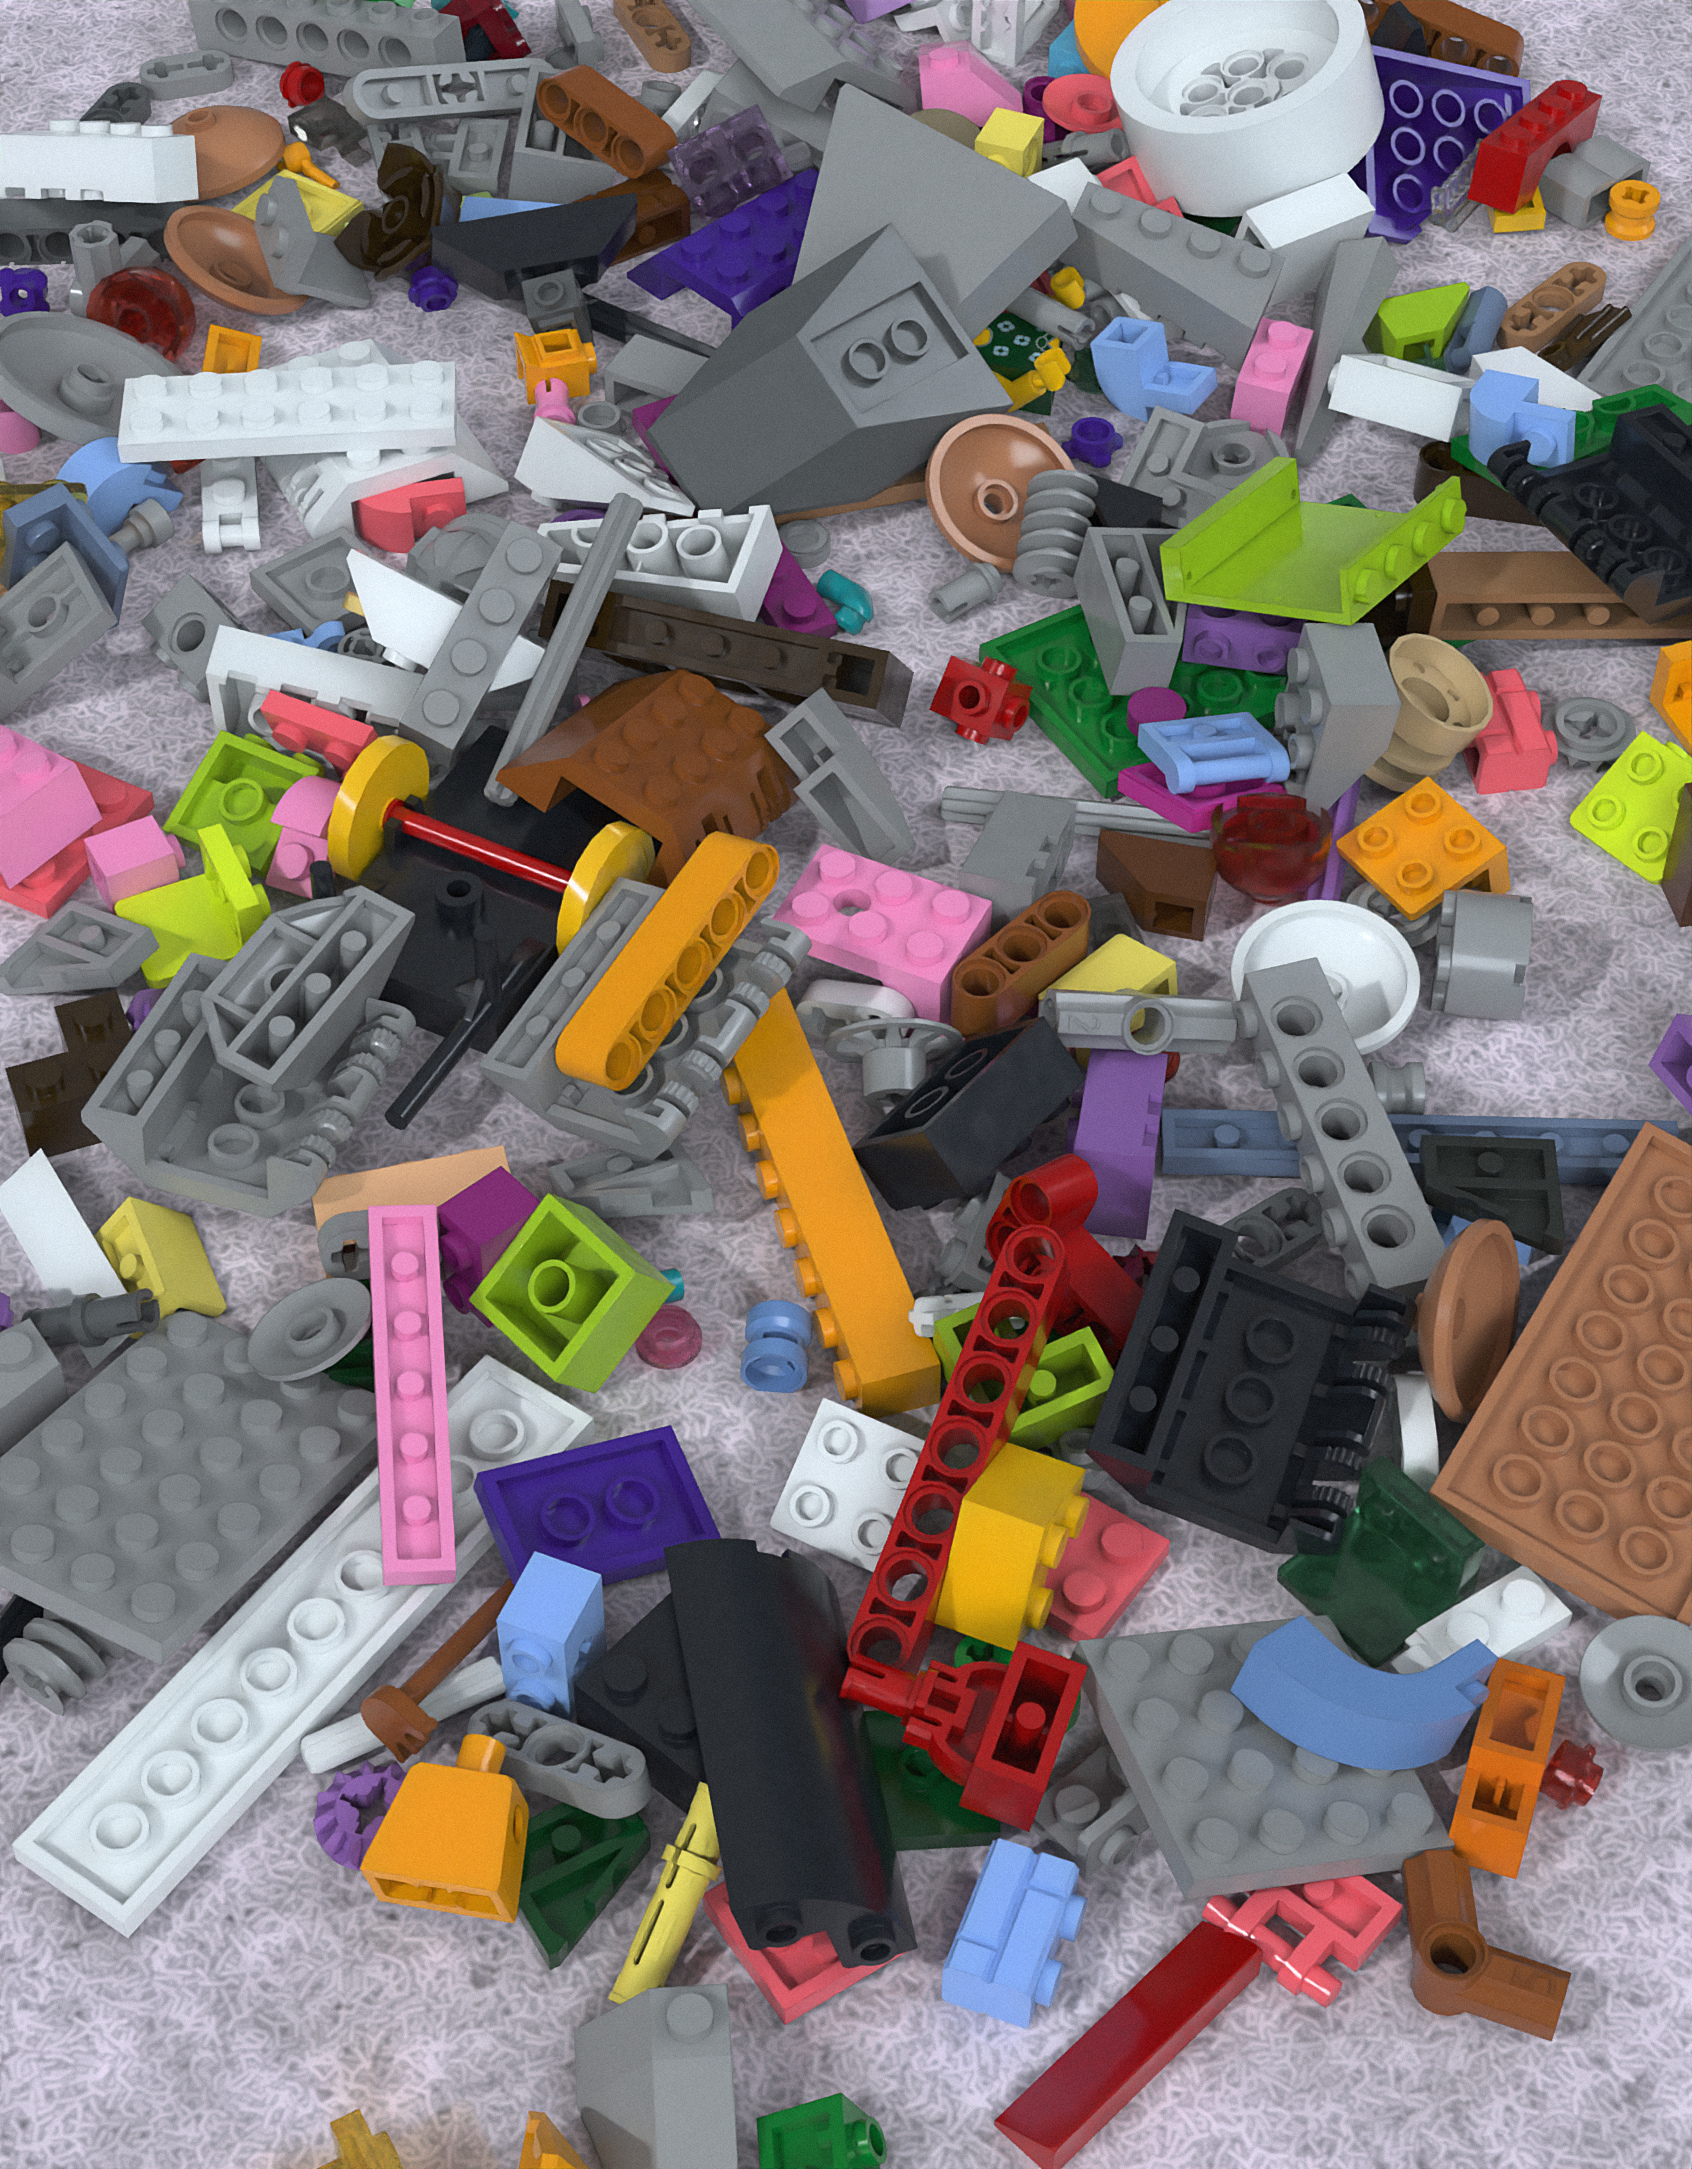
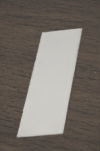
(58, 1241)

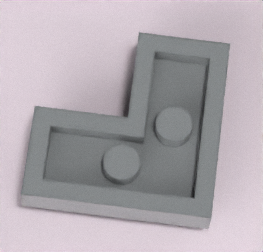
(1163, 466)

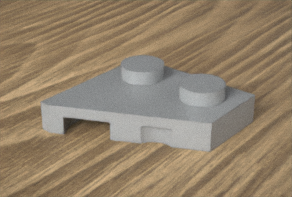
(629, 1186)

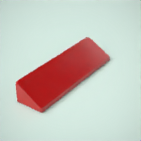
(1130, 2045)

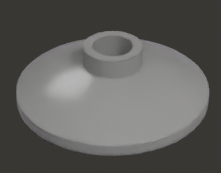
(310, 1329)
(1634, 1655)

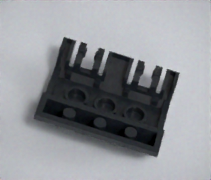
(1620, 509)
(1247, 1394)

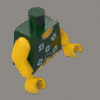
(1026, 358)

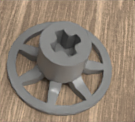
(894, 1063)

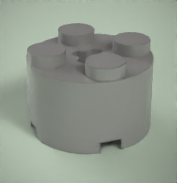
(1482, 954)

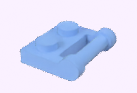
(1213, 751)

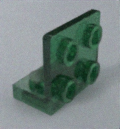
(1394, 1566)

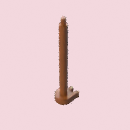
(395, 1713)

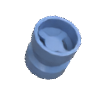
(776, 1348)

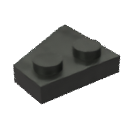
(1497, 1181)

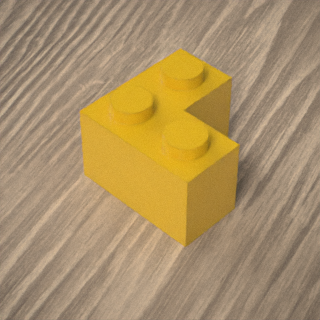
(1006, 1541)

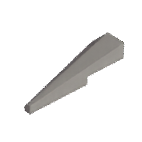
(1342, 311)

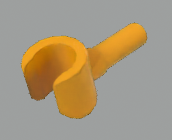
(298, 160)

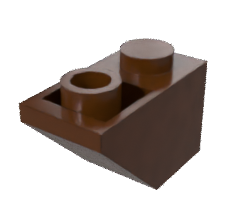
(1162, 881)

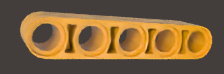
(667, 961)

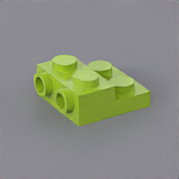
(240, 789)

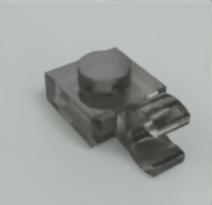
(328, 125)

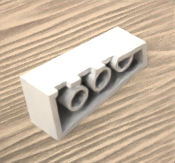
(99, 162)
(250, 665)

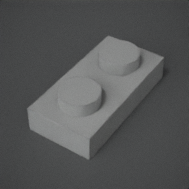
(577, 33)

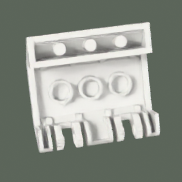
(329, 481)

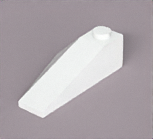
(591, 467)

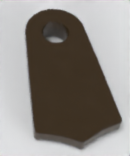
(1583, 336)

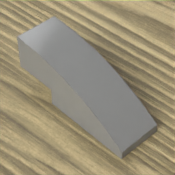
(841, 780)

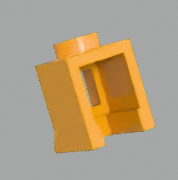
(557, 356)

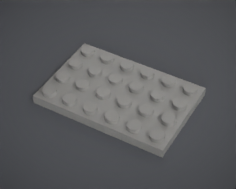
(172, 1483)

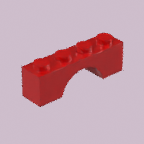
(1520, 149)

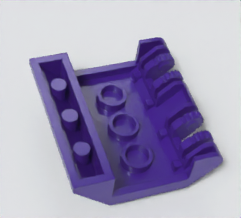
(741, 255)

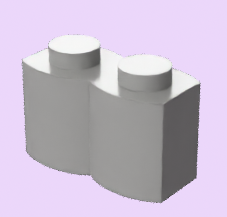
(1580, 182)

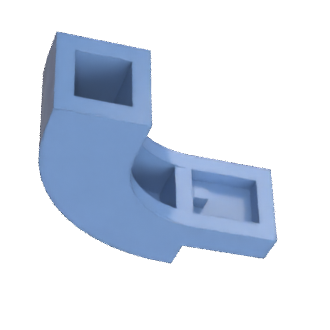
(1355, 1712)

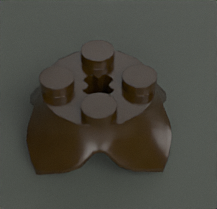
(397, 235)

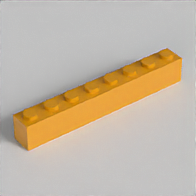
(828, 1219)

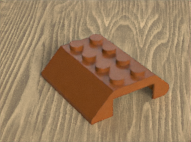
(667, 760)

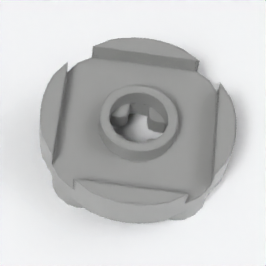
(1234, 441)

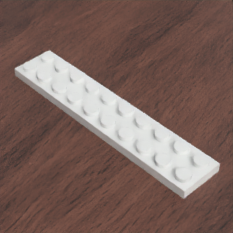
(274, 1673)

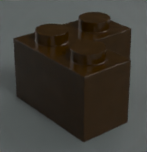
(56, 1088)

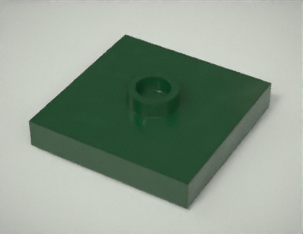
(919, 1797)

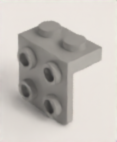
(301, 258)

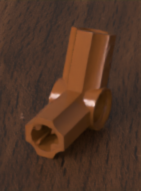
(1446, 1930)

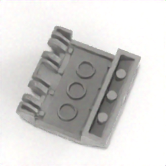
(806, 47)
(684, 1066)
(218, 1135)

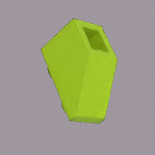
(1415, 320)

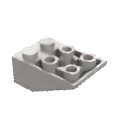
(1334, 710)

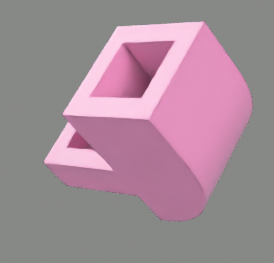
(304, 837)

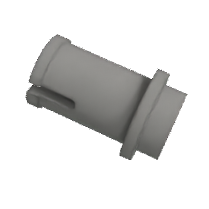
(977, 585)

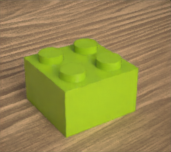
(571, 1293)

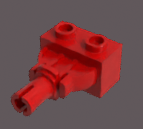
(981, 1722)

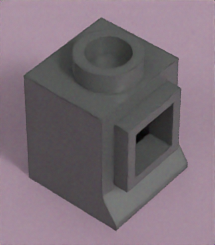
(556, 302)

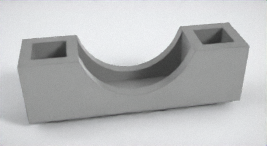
(479, 642)

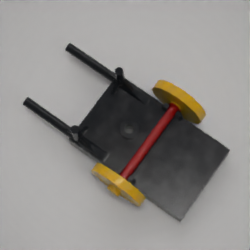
(487, 885)

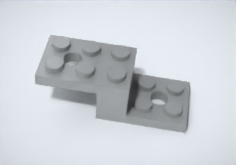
(38, 649)

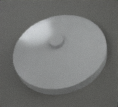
(71, 372)

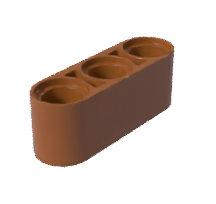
(606, 120)
(1019, 962)

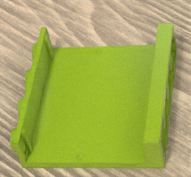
(1303, 558)

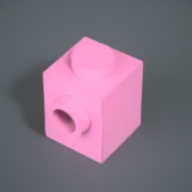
(133, 860)

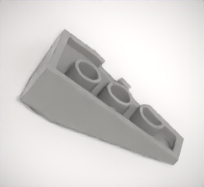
(660, 2080)

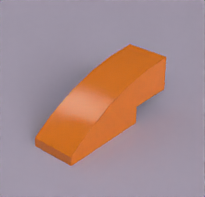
(1506, 1767)

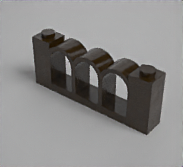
(740, 654)

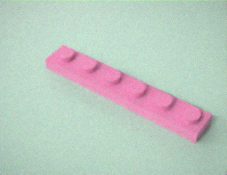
(410, 1396)

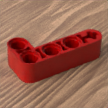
(1099, 1289)

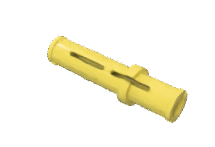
(672, 1908)

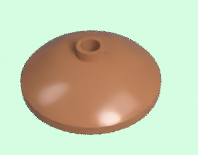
(231, 146)
(225, 261)
(987, 462)
(1469, 1317)

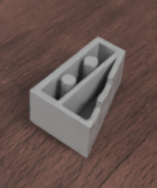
(549, 162)

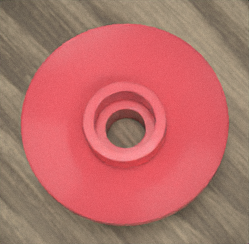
(1082, 103)

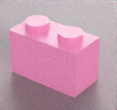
(1271, 376)

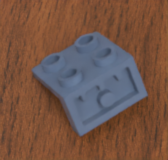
(45, 523)

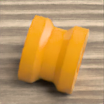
(1632, 210)

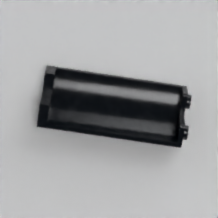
(785, 1754)

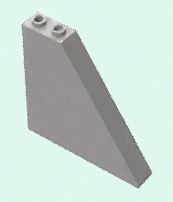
(960, 214)

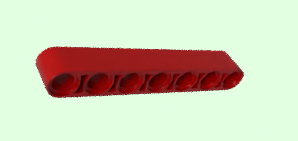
(958, 1423)

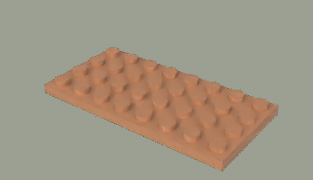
(1590, 1420)

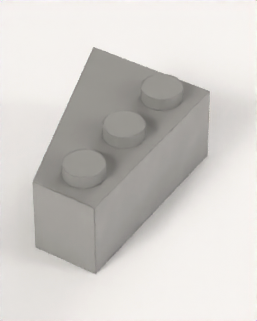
(790, 123)
(1126, 607)
(1019, 854)

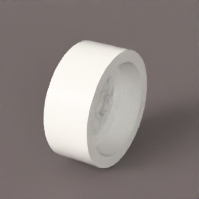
(1246, 99)

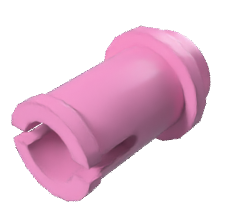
(555, 403)

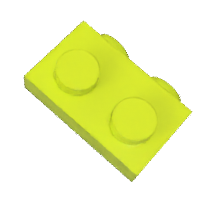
(1637, 805)
(201, 914)

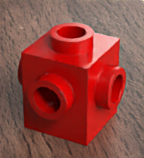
(982, 699)

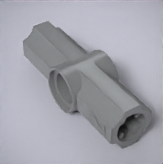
(1169, 1025)

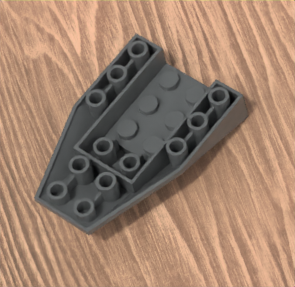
(827, 389)

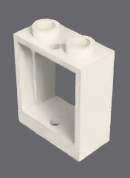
(1009, 28)
(1401, 395)

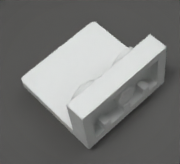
(849, 1484)

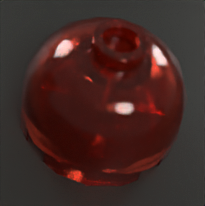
(146, 306)
(1270, 845)

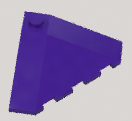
(1427, 130)

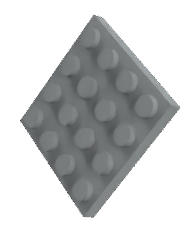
(1228, 1791)

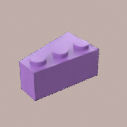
(1119, 1136)

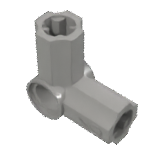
(98, 254)

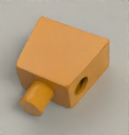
(454, 1837)

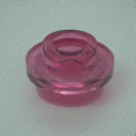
(670, 1323)

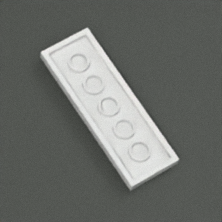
(288, 412)

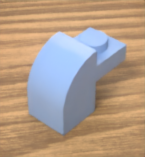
(1137, 371)
(1508, 411)
(117, 485)

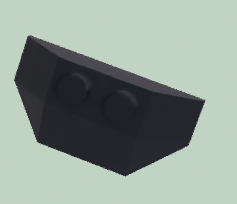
(503, 250)

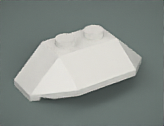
(416, 619)

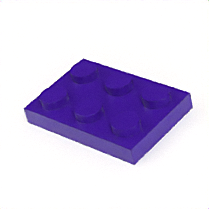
(597, 1506)

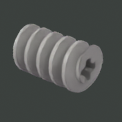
(1053, 531)
(52, 1657)

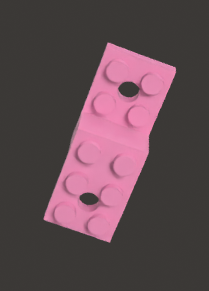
(905, 937)

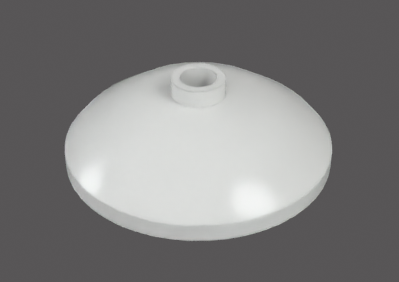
(1359, 952)

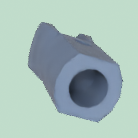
(1475, 329)

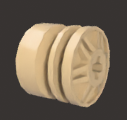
(1440, 710)

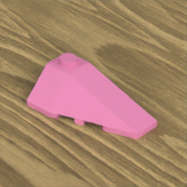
(964, 82)

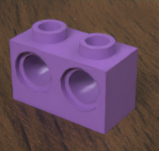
(1240, 639)

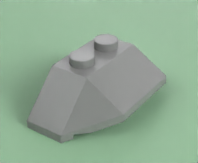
(303, 986)

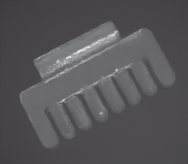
(1450, 202)

